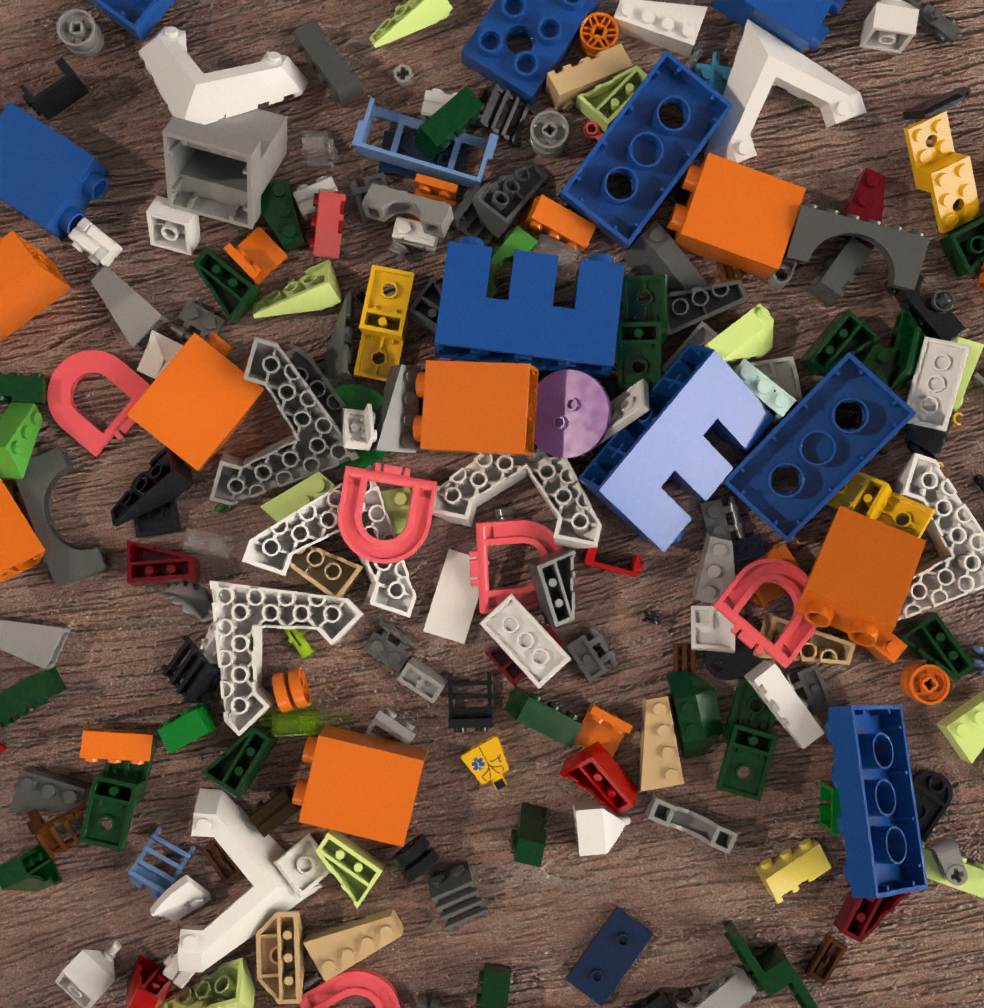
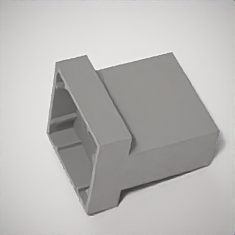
(223, 164)

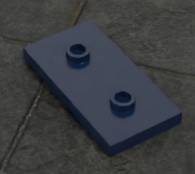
(410, 148)
(609, 956)

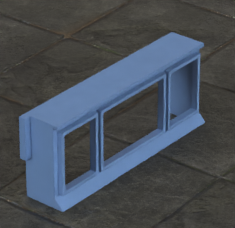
(394, 158)

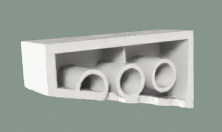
(661, 23)
(785, 703)

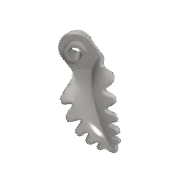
(193, 601)

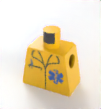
(487, 761)

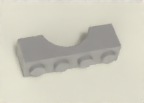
(386, 202)
(684, 819)

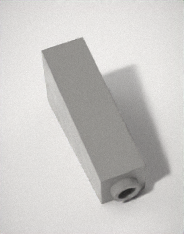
(127, 307)
(33, 641)

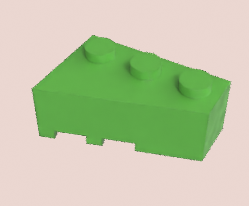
(17, 438)

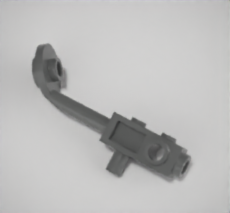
(942, 27)

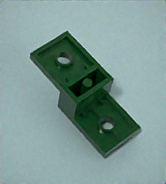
(642, 329)
(748, 744)
(114, 796)
(769, 969)

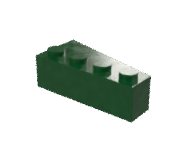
(965, 247)

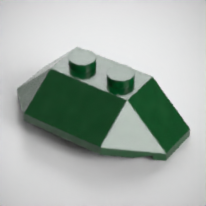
(907, 341)
(695, 712)

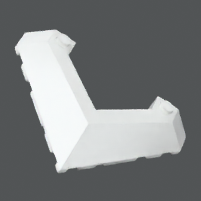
(765, 62)
(219, 93)
(553, 477)
(318, 520)
(953, 532)
(239, 618)
(254, 855)

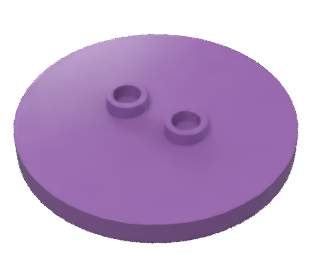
(571, 414)

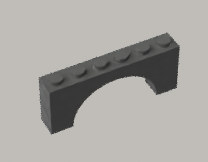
(901, 250)
(64, 560)

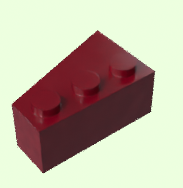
(866, 199)
(158, 566)
(508, 666)
(863, 915)

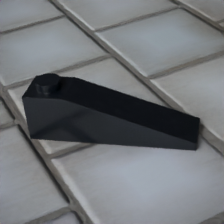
(161, 483)

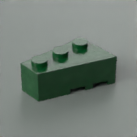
(879, 362)
(936, 644)
(29, 694)
(543, 716)
(529, 838)

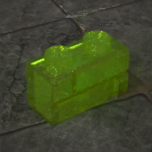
(296, 723)

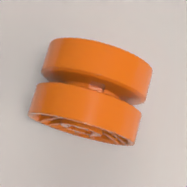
(597, 34)
(935, 687)
(291, 689)

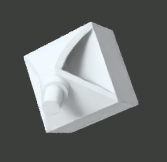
(889, 26)
(172, 227)
(596, 827)
(89, 975)

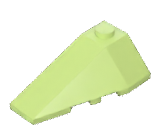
(410, 18)
(310, 293)
(746, 337)
(397, 506)
(225, 988)

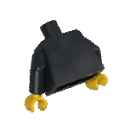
(927, 440)

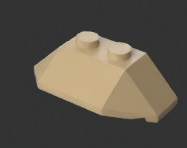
(281, 957)

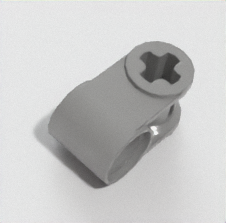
(786, 270)
(949, 858)

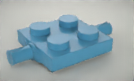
(714, 74)

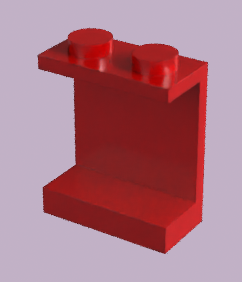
(634, 567)

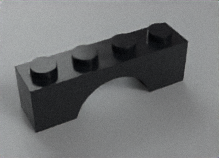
(934, 325)

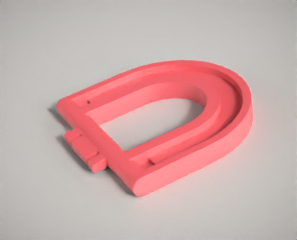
(61, 396)
(351, 508)
(500, 533)
(743, 587)
(352, 982)

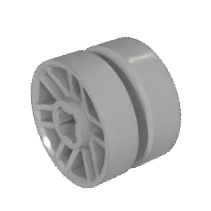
(80, 33)
(549, 123)

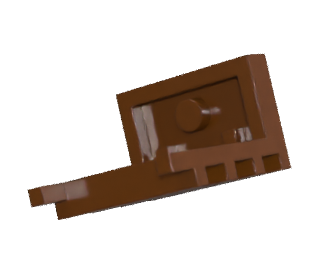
(48, 835)

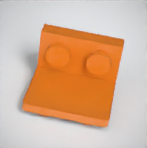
(436, 190)
(257, 255)
(602, 727)

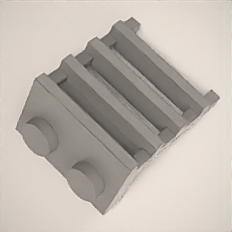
(391, 723)

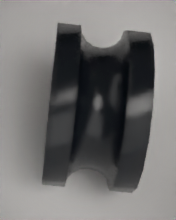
(652, 617)

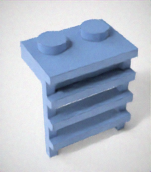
(151, 877)

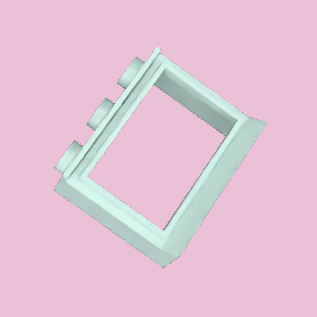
(764, 389)

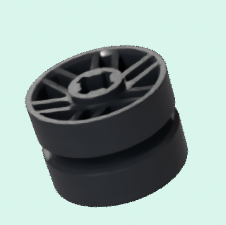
(415, 858)

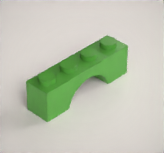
(514, 240)

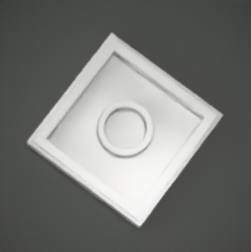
(302, 866)

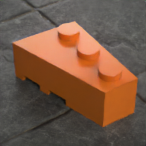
(557, 222)
(116, 744)

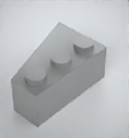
(715, 568)
(726, 990)

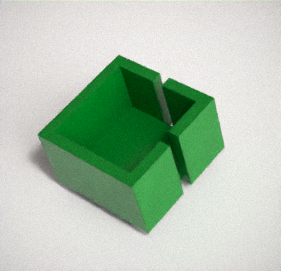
(184, 729)
(829, 813)

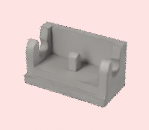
(422, 680)

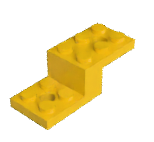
(942, 172)
(383, 322)
(878, 501)

